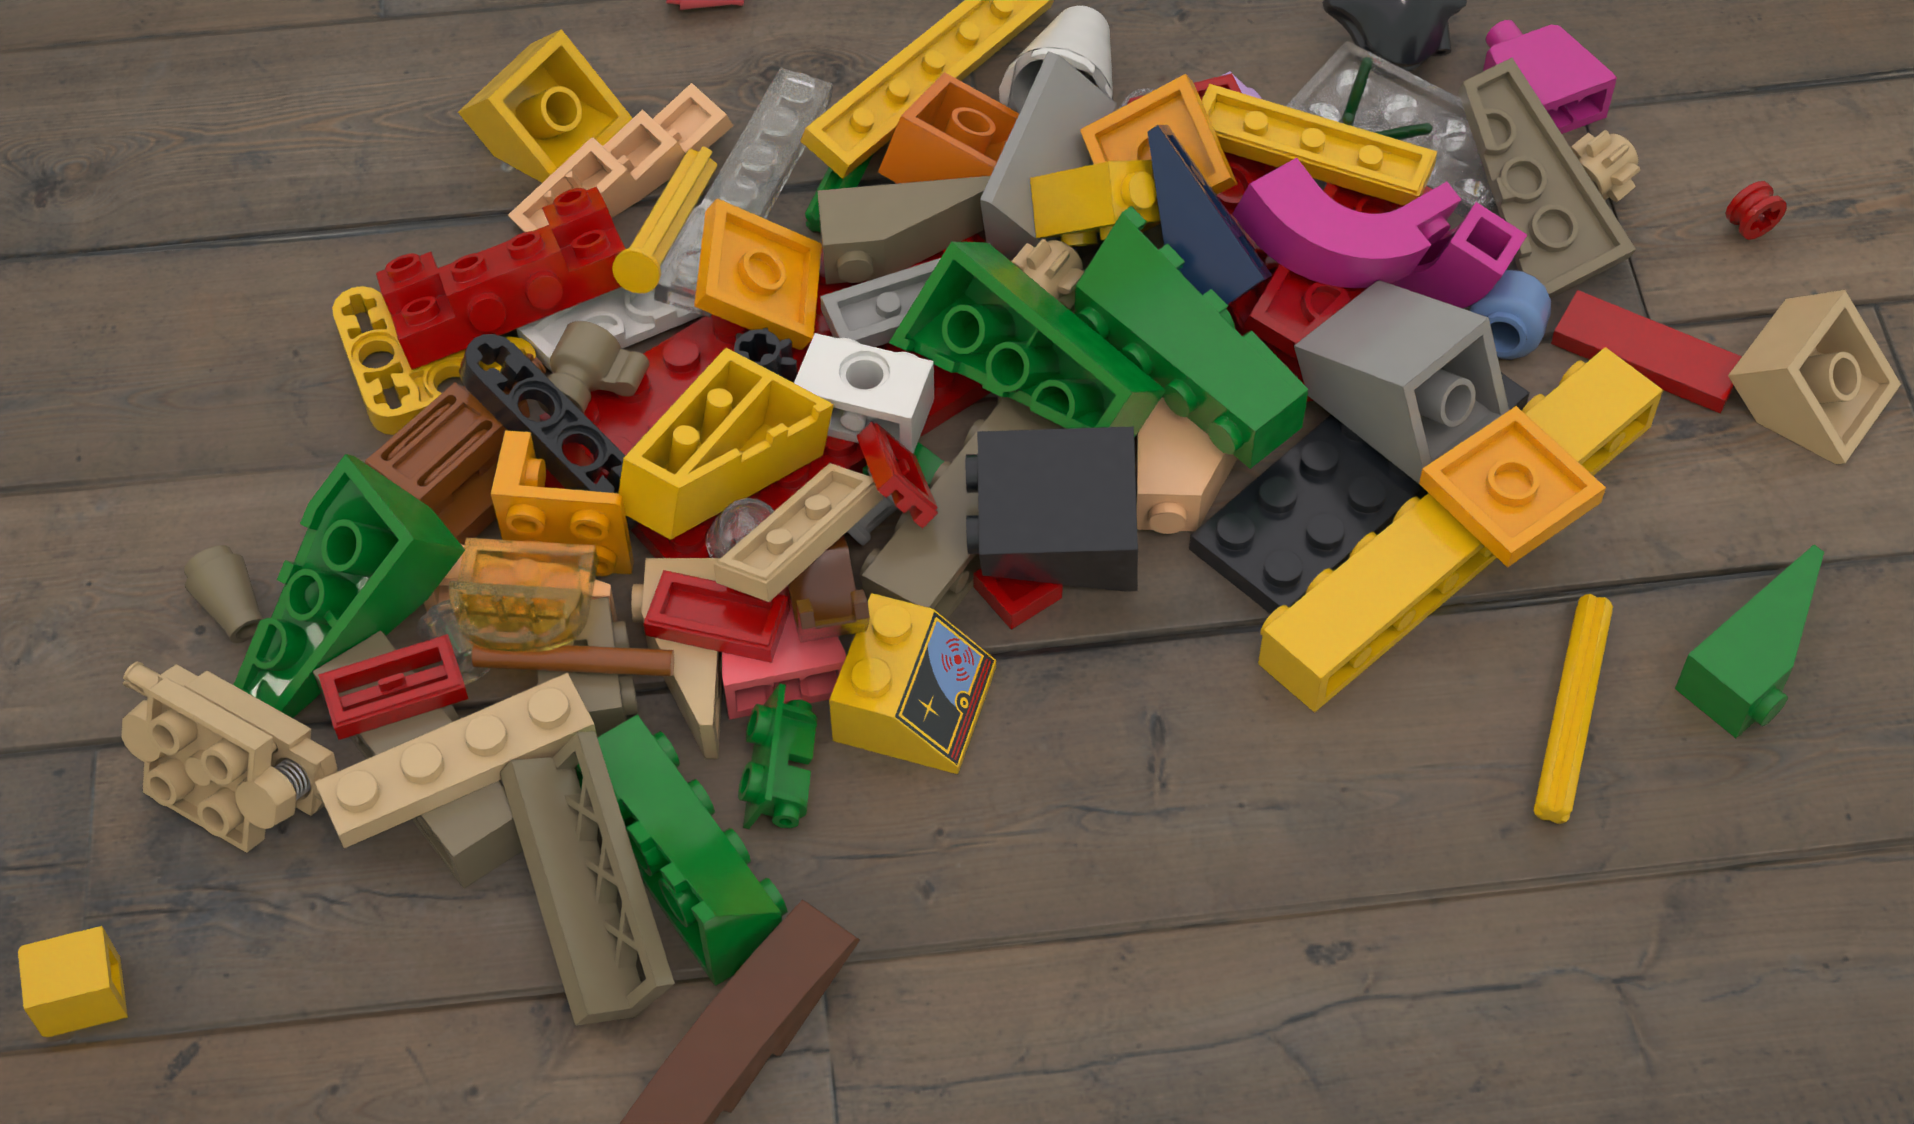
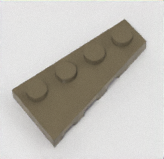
(1540, 183)

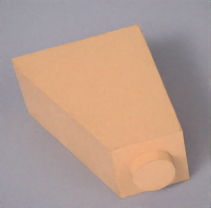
(1176, 472)

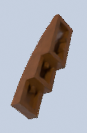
(747, 1022)

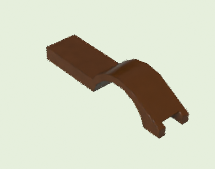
(826, 597)

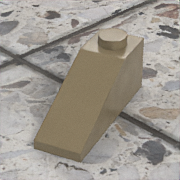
(895, 226)

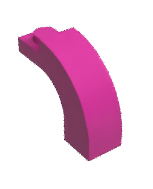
(1335, 244)
(1466, 259)

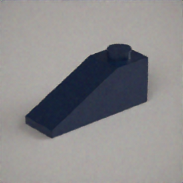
(1199, 224)

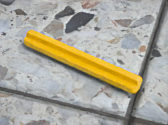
(1573, 709)

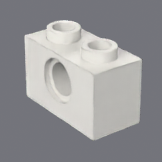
(869, 387)

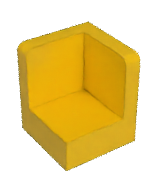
(72, 982)

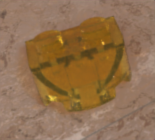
(523, 593)

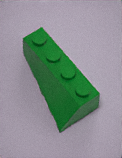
(1022, 343)
(1189, 344)
(684, 855)

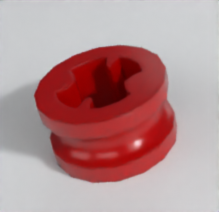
(1756, 210)

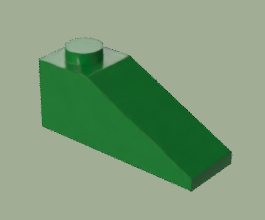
(1747, 660)

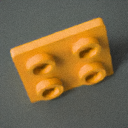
(556, 515)

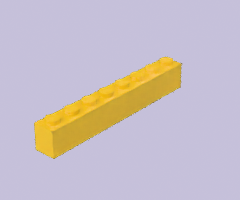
(1427, 553)

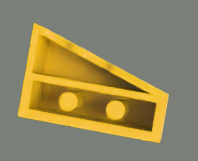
(721, 444)

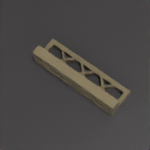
(580, 883)

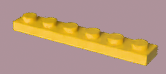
(954, 45)

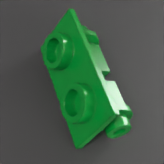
(768, 782)

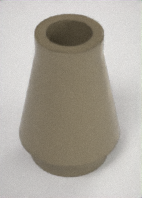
(224, 590)

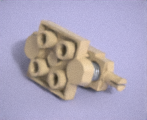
(221, 754)

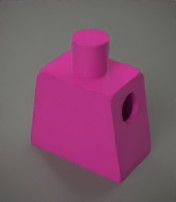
(1559, 69)

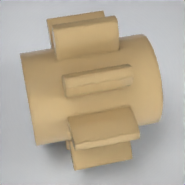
(1608, 162)
(1053, 267)

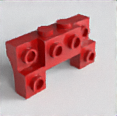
(506, 284)

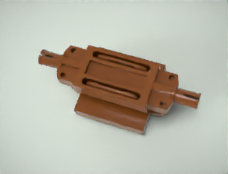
(449, 458)

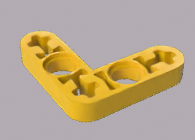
(413, 387)

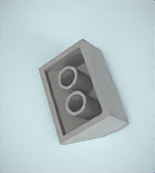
(1041, 143)

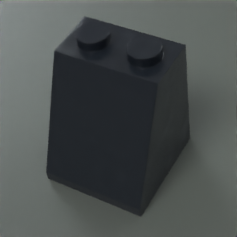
(1056, 506)

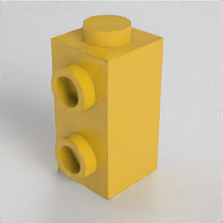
(1091, 199)

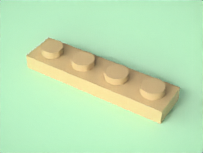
(452, 760)

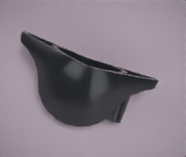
(1398, 29)

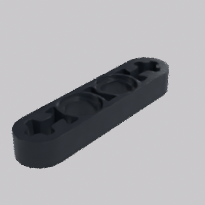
(565, 424)

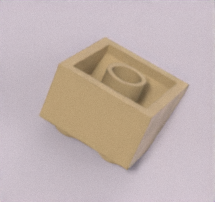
(1816, 375)

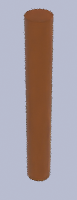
(581, 659)

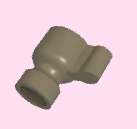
(593, 360)

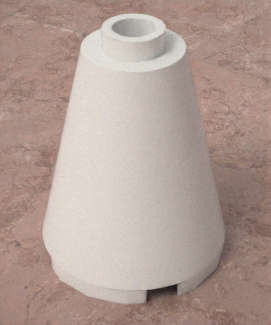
(1078, 37)

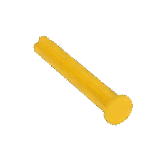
(639, 265)

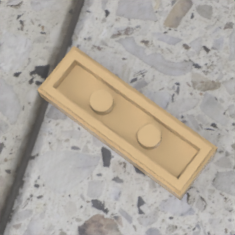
(797, 532)

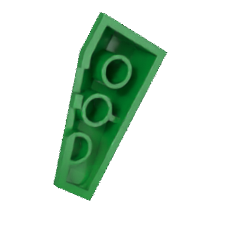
(358, 572)

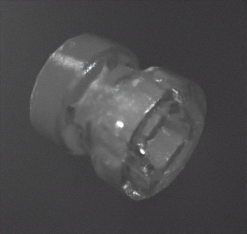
(742, 516)

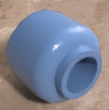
(1517, 313)

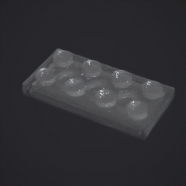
(1398, 100)

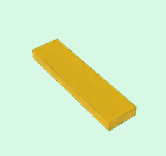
(1323, 146)

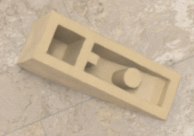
(697, 670)

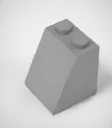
(1405, 373)

